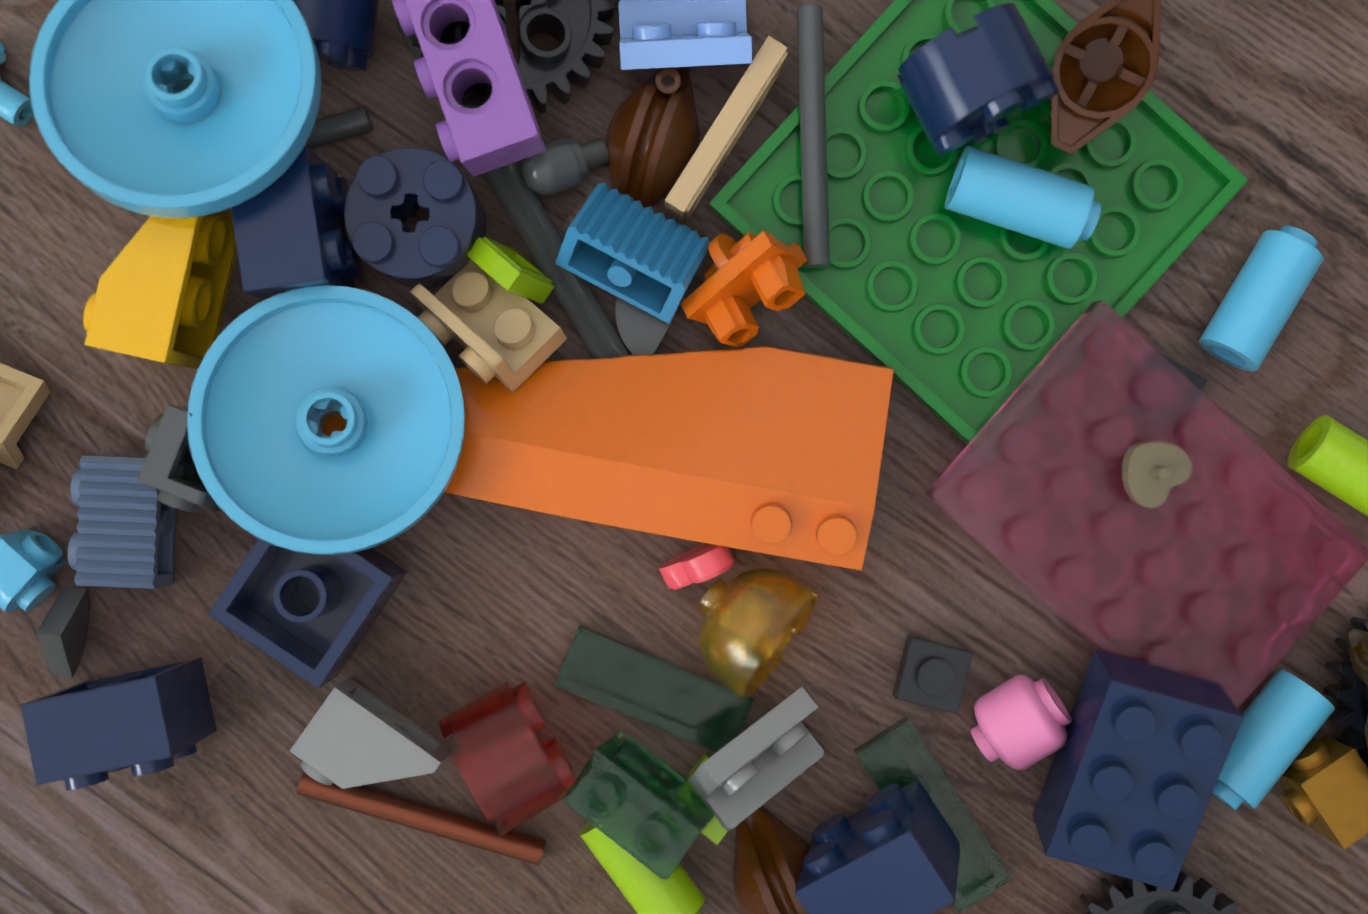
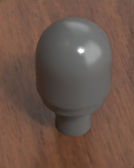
(562, 165)

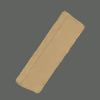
(726, 130)

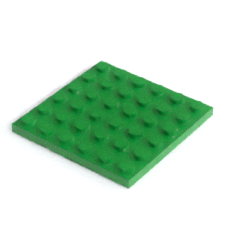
(946, 295)

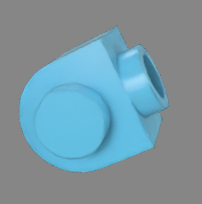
(26, 569)

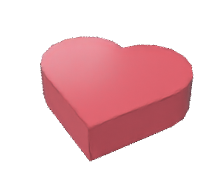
(696, 565)

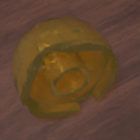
(752, 625)

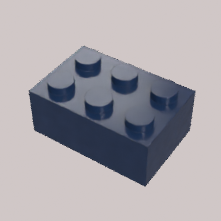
(1135, 769)

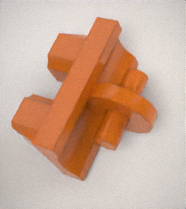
(740, 278)

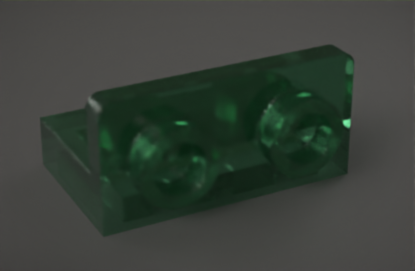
(640, 804)

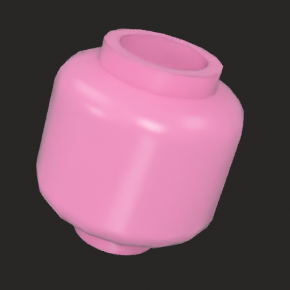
(1020, 722)

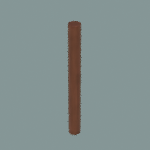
(425, 819)

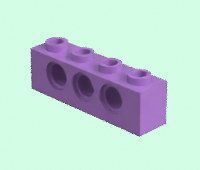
(506, 124)

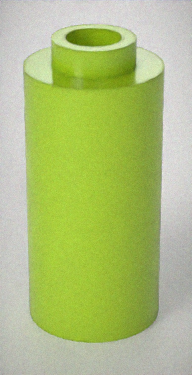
(1333, 460)
(640, 885)

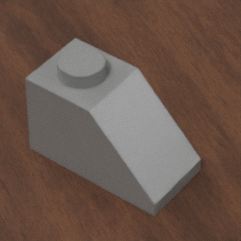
(364, 741)

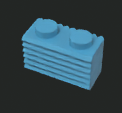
(632, 252)

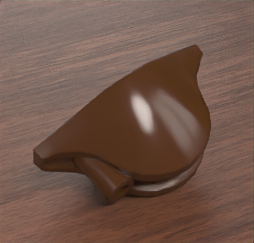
(1104, 70)
(653, 136)
(767, 865)

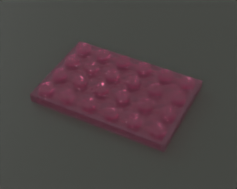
(1195, 586)

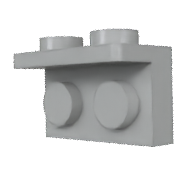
(758, 762)

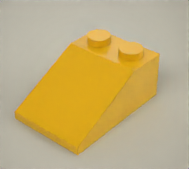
(165, 290)

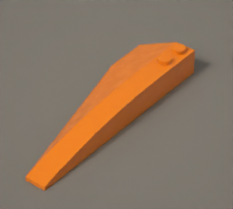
(689, 446)

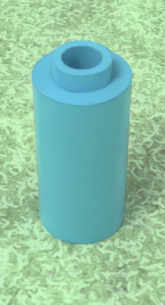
(1022, 198)
(1262, 298)
(1270, 738)

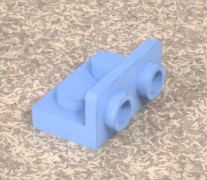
(683, 33)

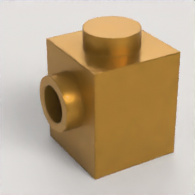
(1328, 791)

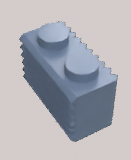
(122, 527)

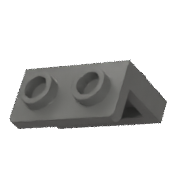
(171, 464)

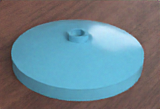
(175, 98)
(276, 382)

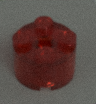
(506, 758)

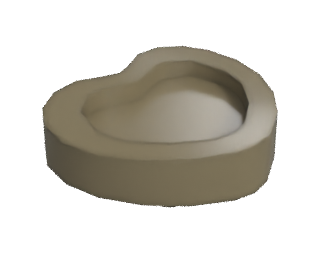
(1152, 471)

